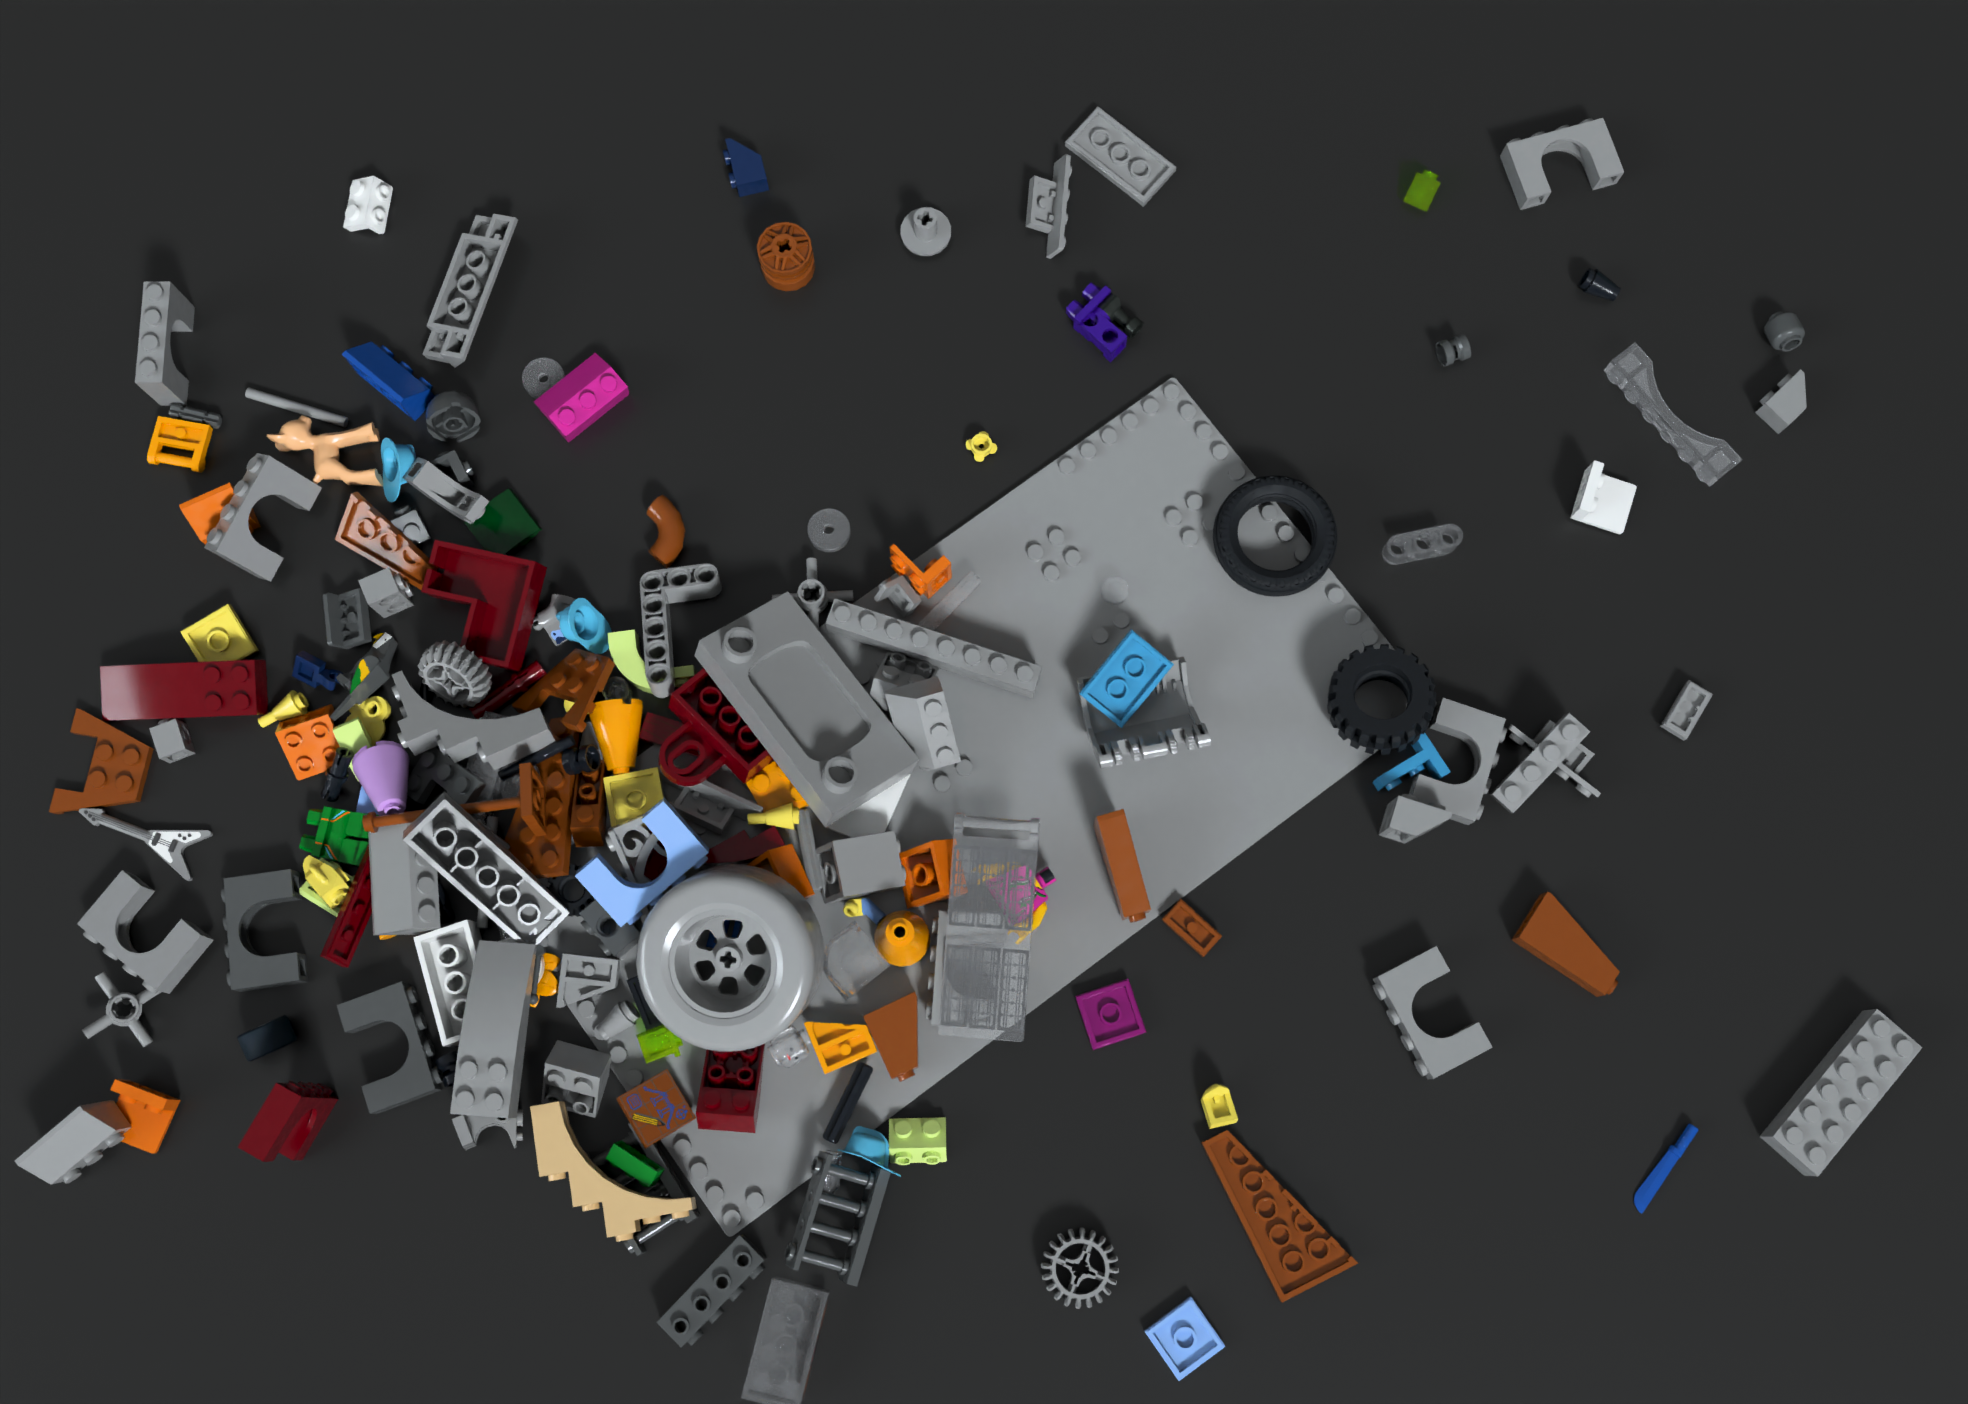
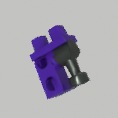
(1096, 318)

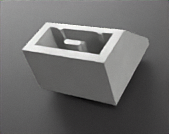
(898, 671)
(1409, 819)
(576, 1077)

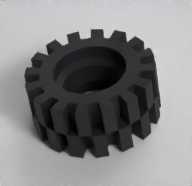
(557, 886)

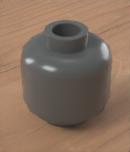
(1784, 331)

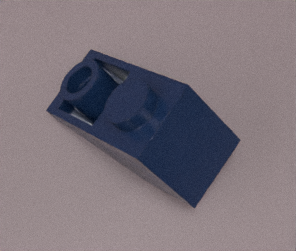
(747, 167)

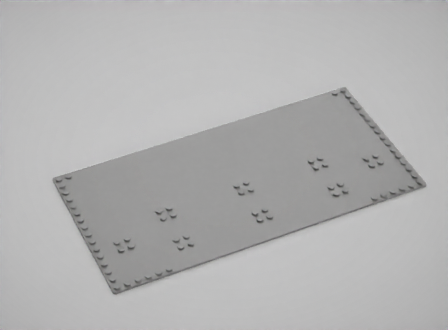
(1259, 673)

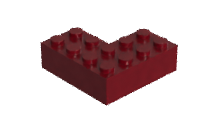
(500, 594)

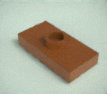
(1191, 928)

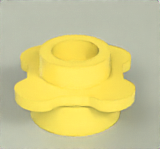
(984, 439)

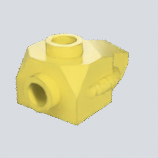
(326, 881)

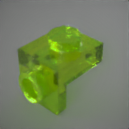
(1422, 190)
(658, 1043)

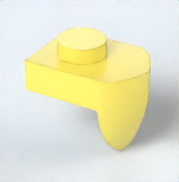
(1218, 1106)

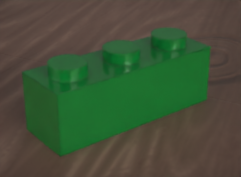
(634, 1164)

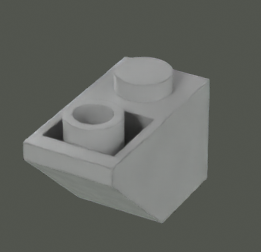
(1786, 404)

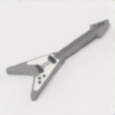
(166, 843)

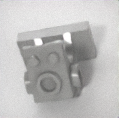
(470, 1127)

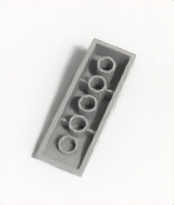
(484, 871)
(494, 1031)

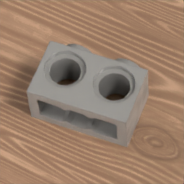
(387, 592)

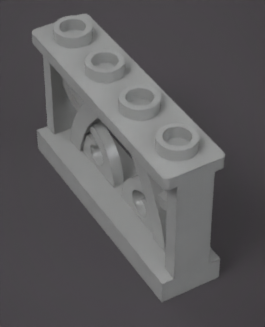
(642, 851)

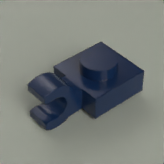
(313, 672)

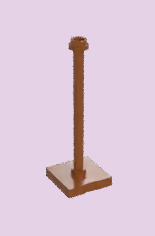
(530, 799)

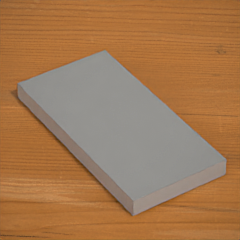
(1120, 156)

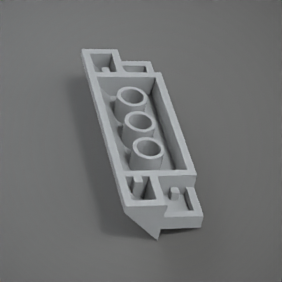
(467, 288)

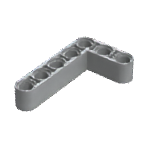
(659, 598)

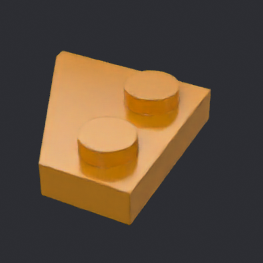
(839, 1043)

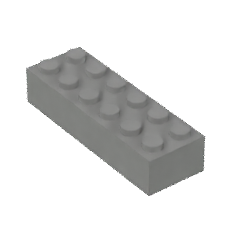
(1840, 1092)

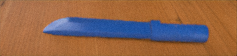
(1658, 1175)

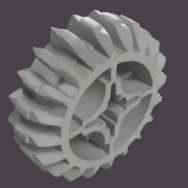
(455, 674)
(1103, 1277)

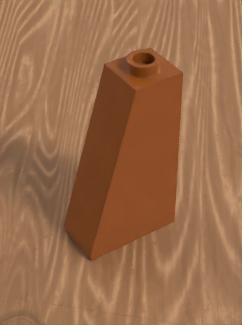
(1122, 865)
(1561, 943)

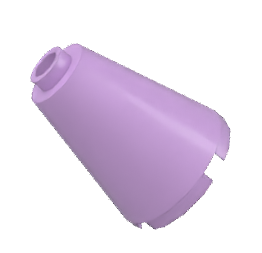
(384, 775)

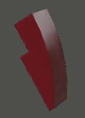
(741, 849)

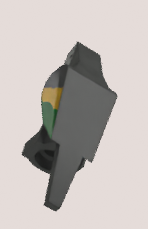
(367, 674)

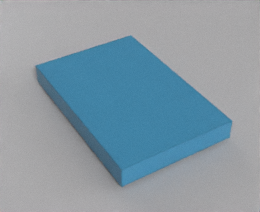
(1126, 678)

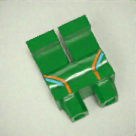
(334, 835)

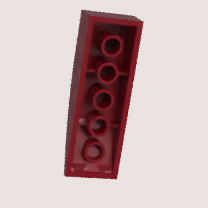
(184, 690)

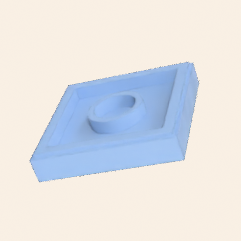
(1184, 1338)

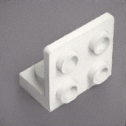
(1603, 500)

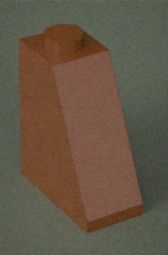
(896, 1035)

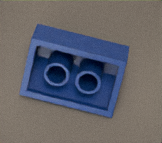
(390, 378)

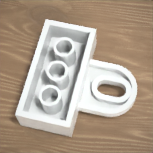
(447, 967)

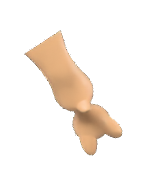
(297, 436)

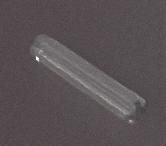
(950, 601)

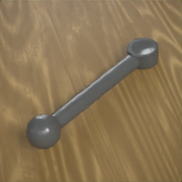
(540, 951)

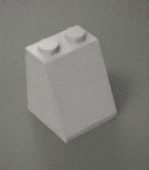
(860, 866)

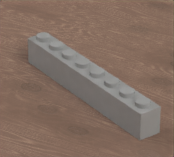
(933, 647)

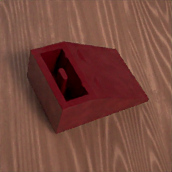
(730, 1090)

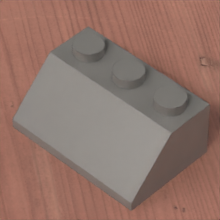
(924, 722)
(75, 1142)

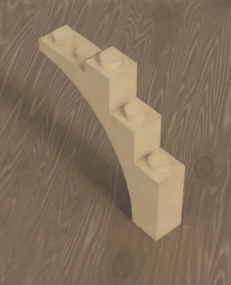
(561, 1153)

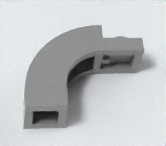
(445, 491)

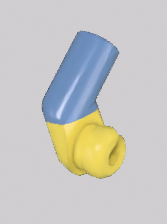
(861, 907)

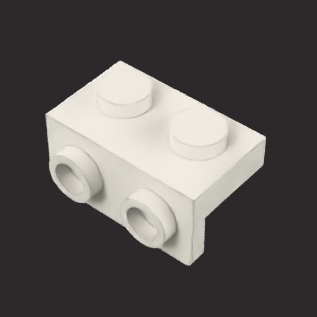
(368, 205)

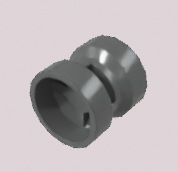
(1453, 350)

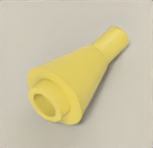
(290, 706)
(782, 816)

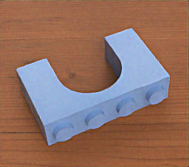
(626, 899)

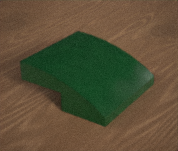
(504, 524)

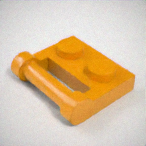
(180, 435)

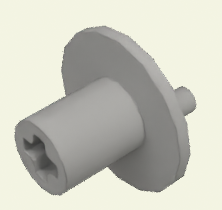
(925, 231)

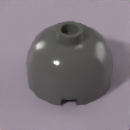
(452, 416)

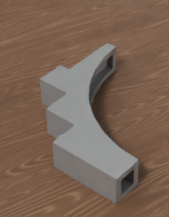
(495, 740)

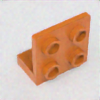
(927, 583)
(308, 741)
(147, 1113)

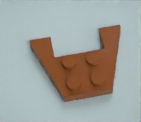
(573, 679)
(115, 772)

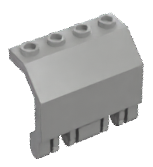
(1159, 722)

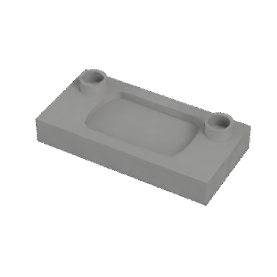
(806, 708)

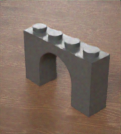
(242, 900)
(418, 1074)

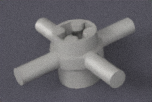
(812, 584)
(111, 1017)

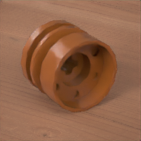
(791, 268)

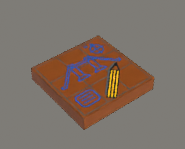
(656, 1108)

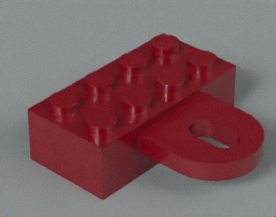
(713, 731)

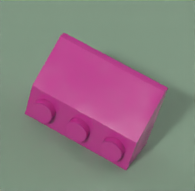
(582, 397)

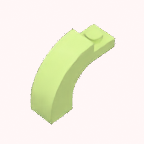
(627, 657)

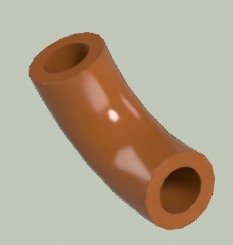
(670, 530)

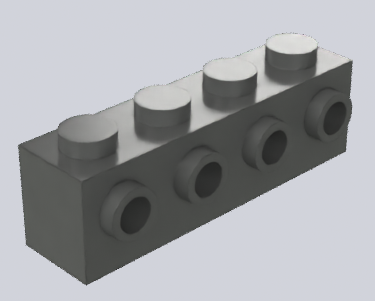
(711, 1290)

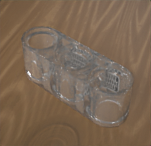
(1431, 536)

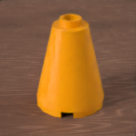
(618, 732)
(906, 949)

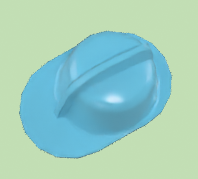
(396, 462)
(585, 625)
(870, 1146)

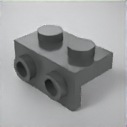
(347, 619)

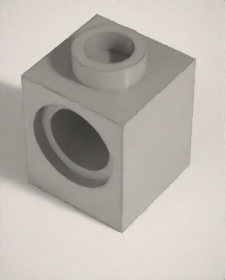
(172, 740)

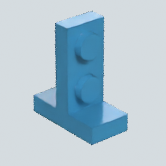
(1425, 755)

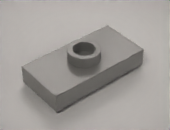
(1686, 710)

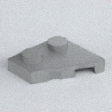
(585, 976)

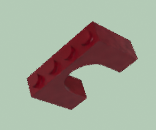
(288, 1121)

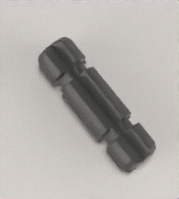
(195, 415)

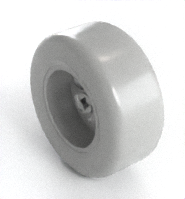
(695, 1006)

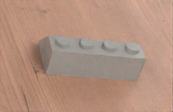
(401, 886)

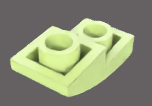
(352, 736)

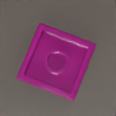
(1110, 1014)

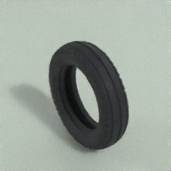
(1285, 491)

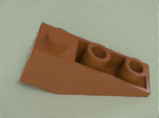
(589, 808)

